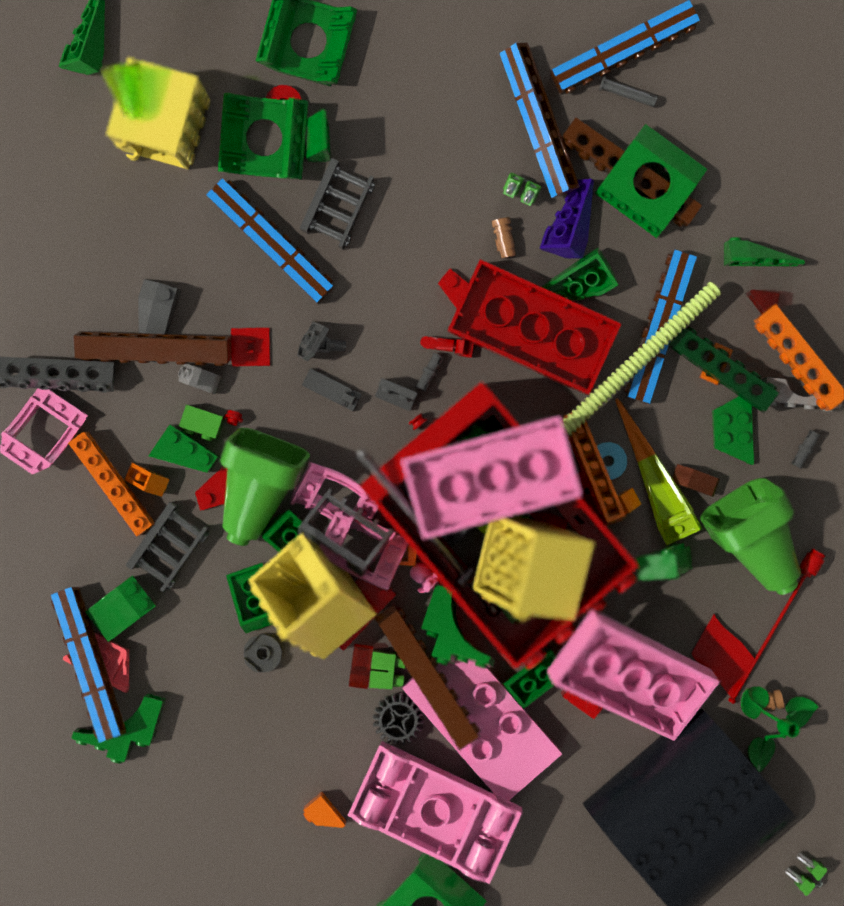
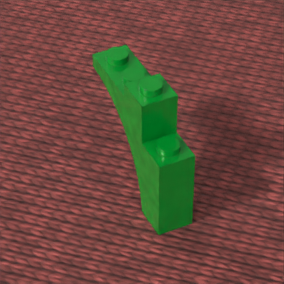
(443, 625)
(140, 728)

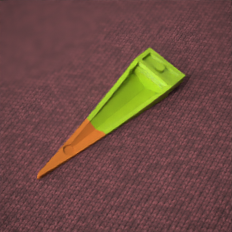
(670, 507)

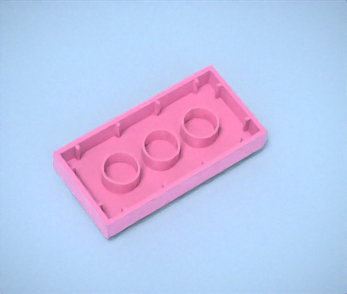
(491, 477)
(632, 675)
(511, 741)

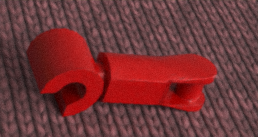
(462, 347)

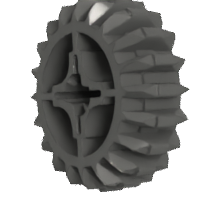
(391, 722)

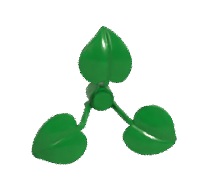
(798, 710)

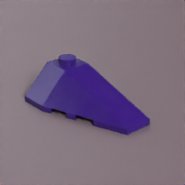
(571, 227)

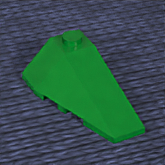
(87, 47)
(751, 254)
(584, 278)
(282, 530)

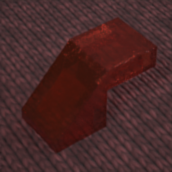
(361, 666)

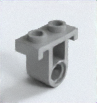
(199, 378)

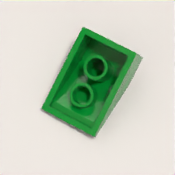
(317, 138)
(247, 604)
(120, 608)

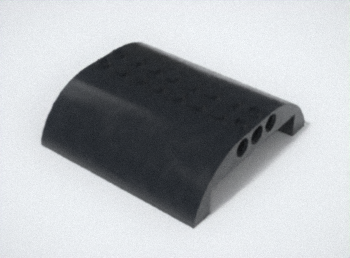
(689, 812)

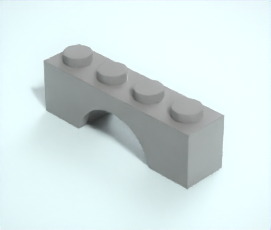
(791, 399)

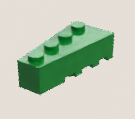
(665, 563)

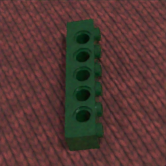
(760, 402)

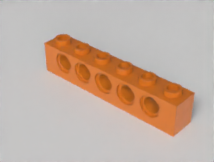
(835, 391)
(596, 475)
(112, 483)

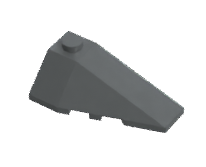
(156, 307)

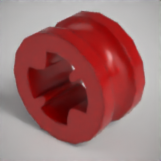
(417, 421)

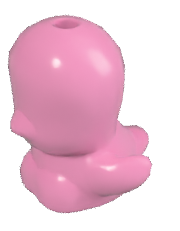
(422, 574)

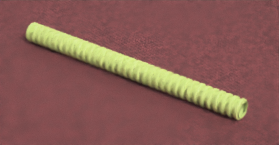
(640, 358)

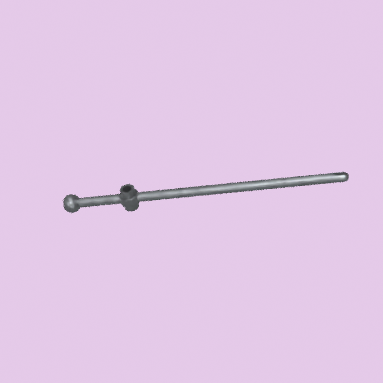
(466, 577)

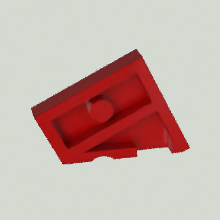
(213, 491)

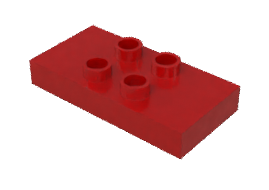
(534, 327)

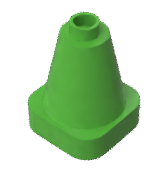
(257, 481)
(756, 531)

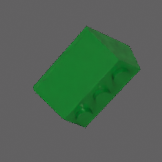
(531, 683)

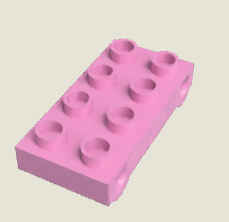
(435, 812)

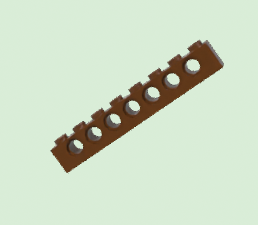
(611, 151)

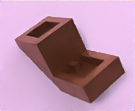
(695, 480)

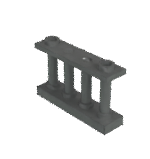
(325, 188)
(149, 545)

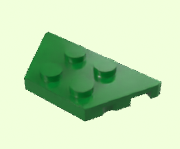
(734, 429)

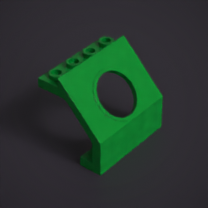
(284, 18)
(240, 113)
(619, 188)
(437, 880)

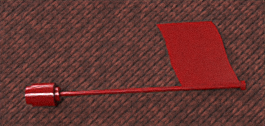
(727, 655)

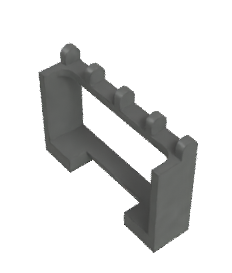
(353, 562)

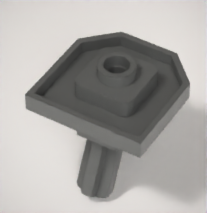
(316, 341)

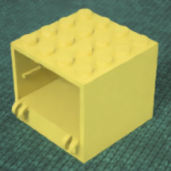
(170, 118)
(533, 567)
(311, 598)

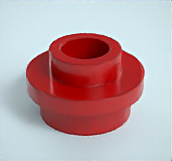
(233, 417)

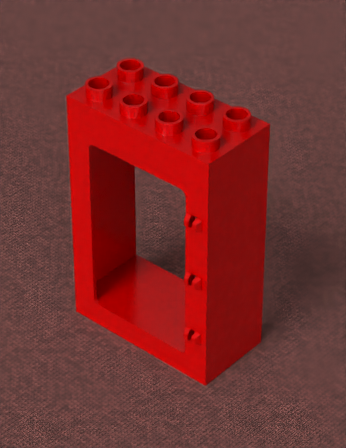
(520, 642)

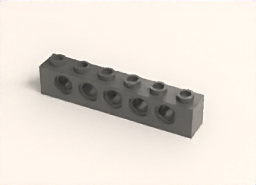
(63, 368)

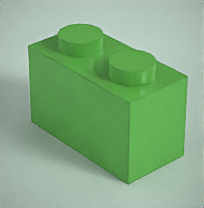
(202, 422)

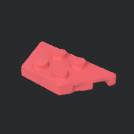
(115, 660)

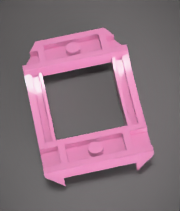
(56, 406)
(313, 479)
(388, 561)

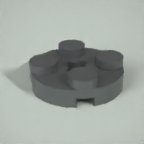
(262, 642)

